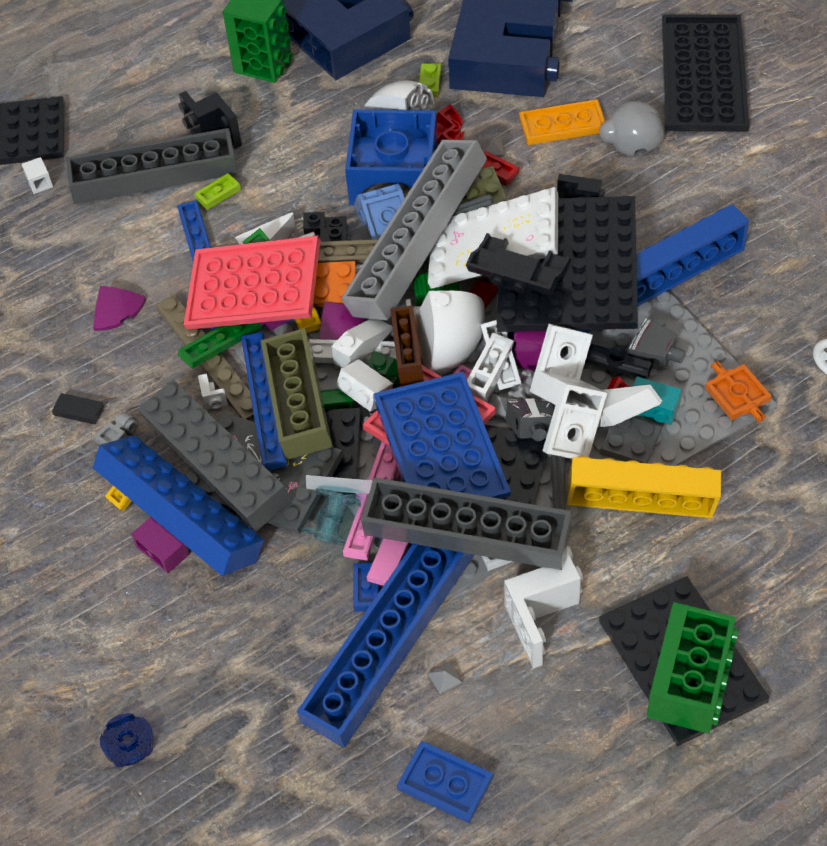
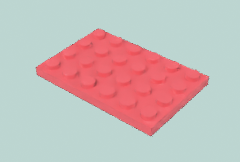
(253, 283)

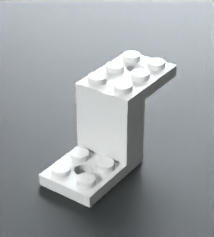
(576, 401)
(538, 595)

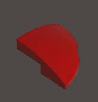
(449, 124)

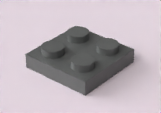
(631, 440)

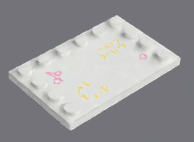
(526, 222)

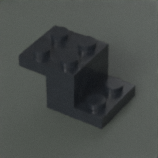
(209, 115)

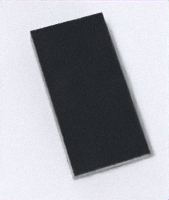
(77, 408)

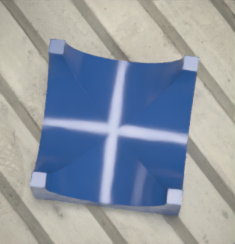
(388, 147)

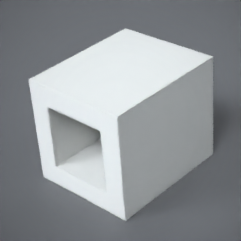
(37, 175)

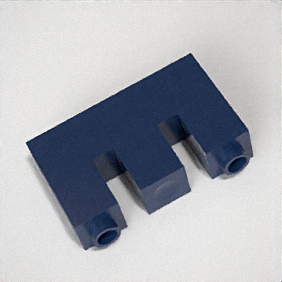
(347, 32)
(505, 46)

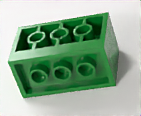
(258, 38)
(693, 668)

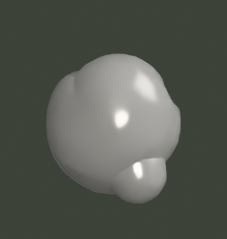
(633, 127)

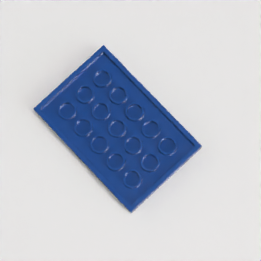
(441, 437)

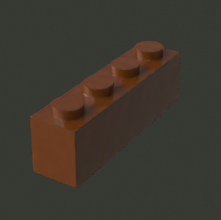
(406, 345)

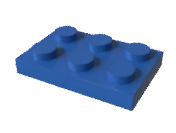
(445, 781)

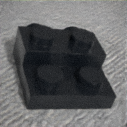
(576, 187)

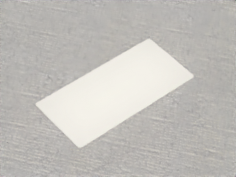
(338, 484)

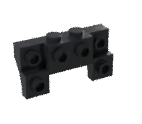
(327, 227)
(517, 270)

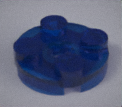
(130, 753)

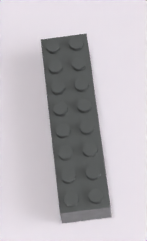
(150, 166)
(215, 455)
(467, 523)

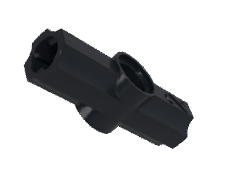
(618, 362)

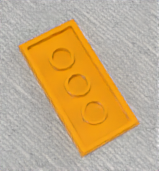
(561, 122)

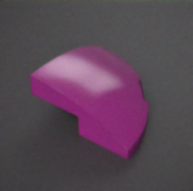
(115, 306)
(336, 321)

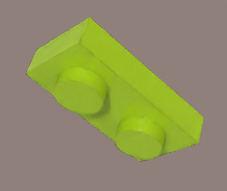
(431, 75)
(217, 191)

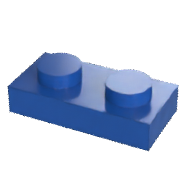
(363, 591)

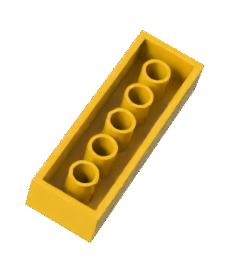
(643, 487)

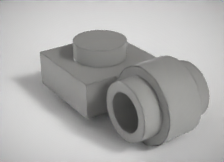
(124, 424)

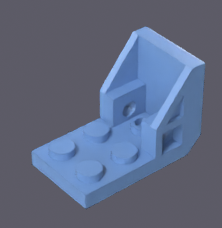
(378, 208)

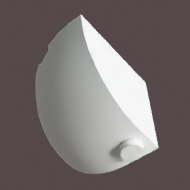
(401, 96)
(449, 328)

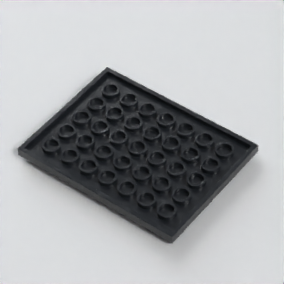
(600, 280)

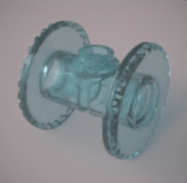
(331, 516)

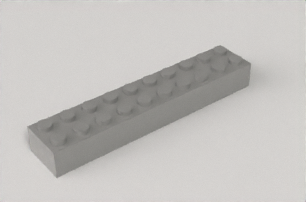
(414, 229)

